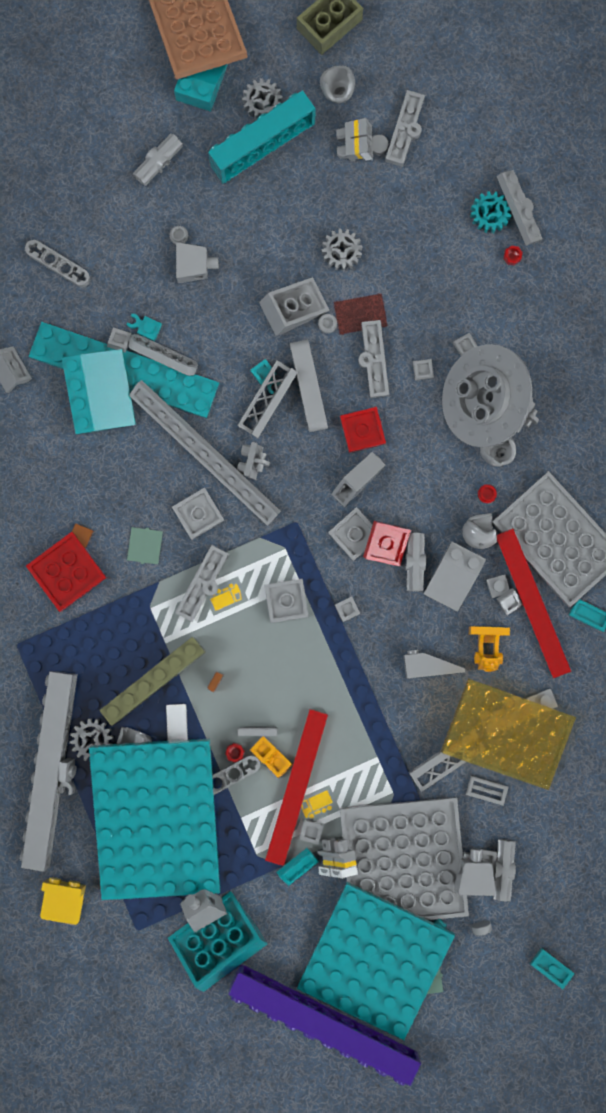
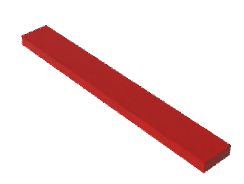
(533, 603)
(296, 787)

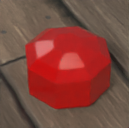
(513, 255)
(234, 752)

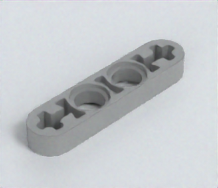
(58, 263)
(162, 354)
(227, 781)

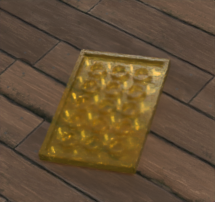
(508, 734)

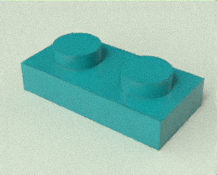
(552, 968)

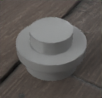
(178, 235)

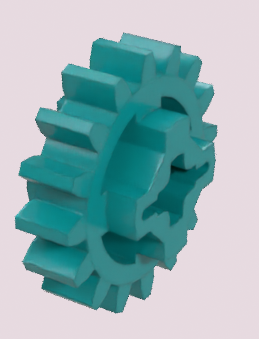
(485, 205)

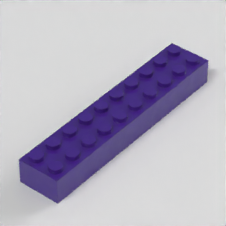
(325, 1025)

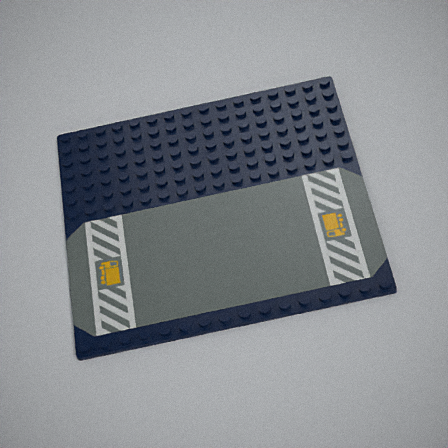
(267, 681)

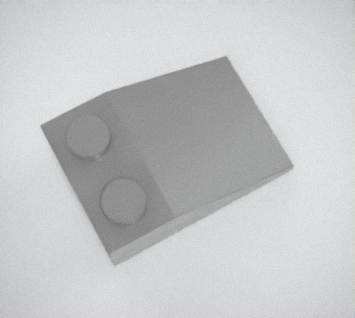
(293, 305)
(454, 576)

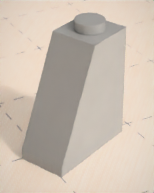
(358, 479)

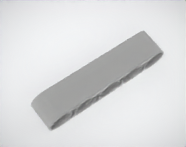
(308, 385)

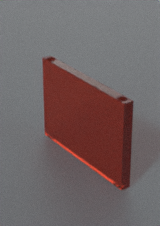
(354, 311)

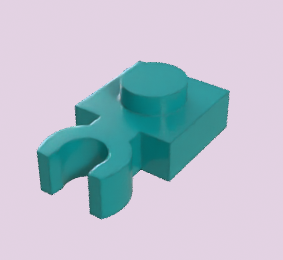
(147, 328)
(260, 373)

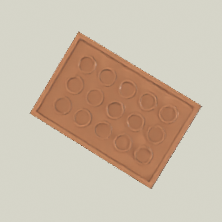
(198, 34)

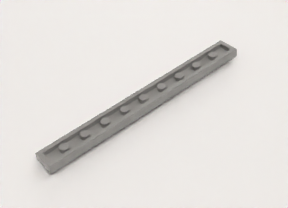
(204, 453)

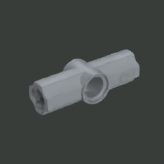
(157, 159)
(415, 562)
(504, 869)

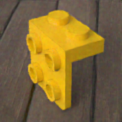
(62, 900)

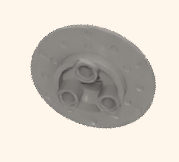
(503, 404)

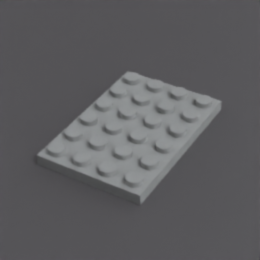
(557, 538)

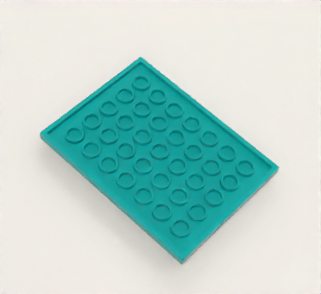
(155, 818)

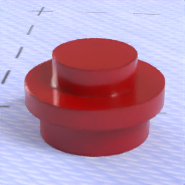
(487, 493)

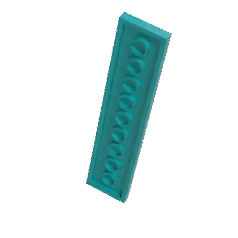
(176, 389)

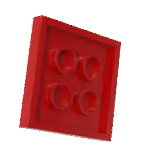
(66, 571)

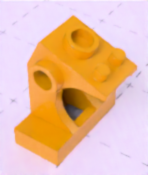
(488, 635)

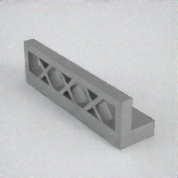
(274, 401)
(430, 764)

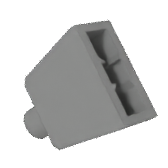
(193, 263)
(475, 875)
(202, 909)

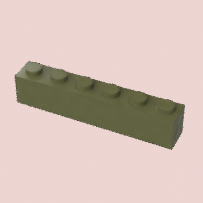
(152, 681)

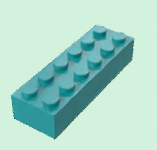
(262, 136)

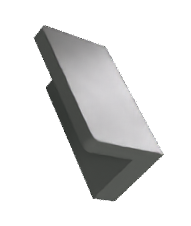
(12, 369)

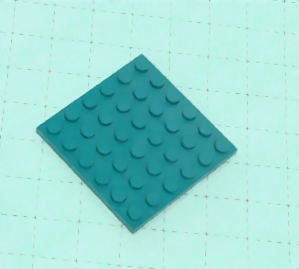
(375, 961)

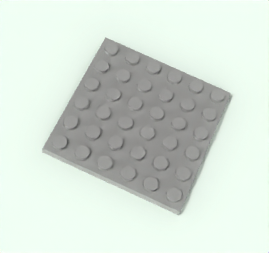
(408, 854)

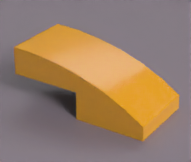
(271, 757)

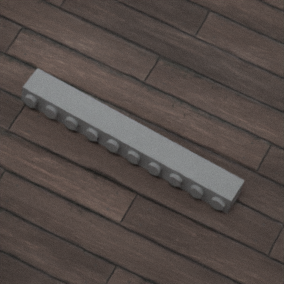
(51, 751)

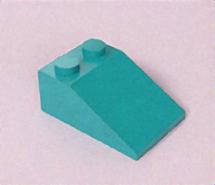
(200, 88)

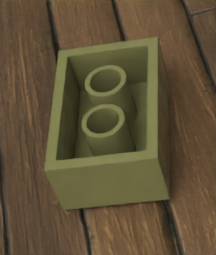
(328, 22)

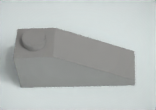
(423, 665)

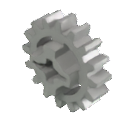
(262, 90)
(334, 250)
(83, 733)

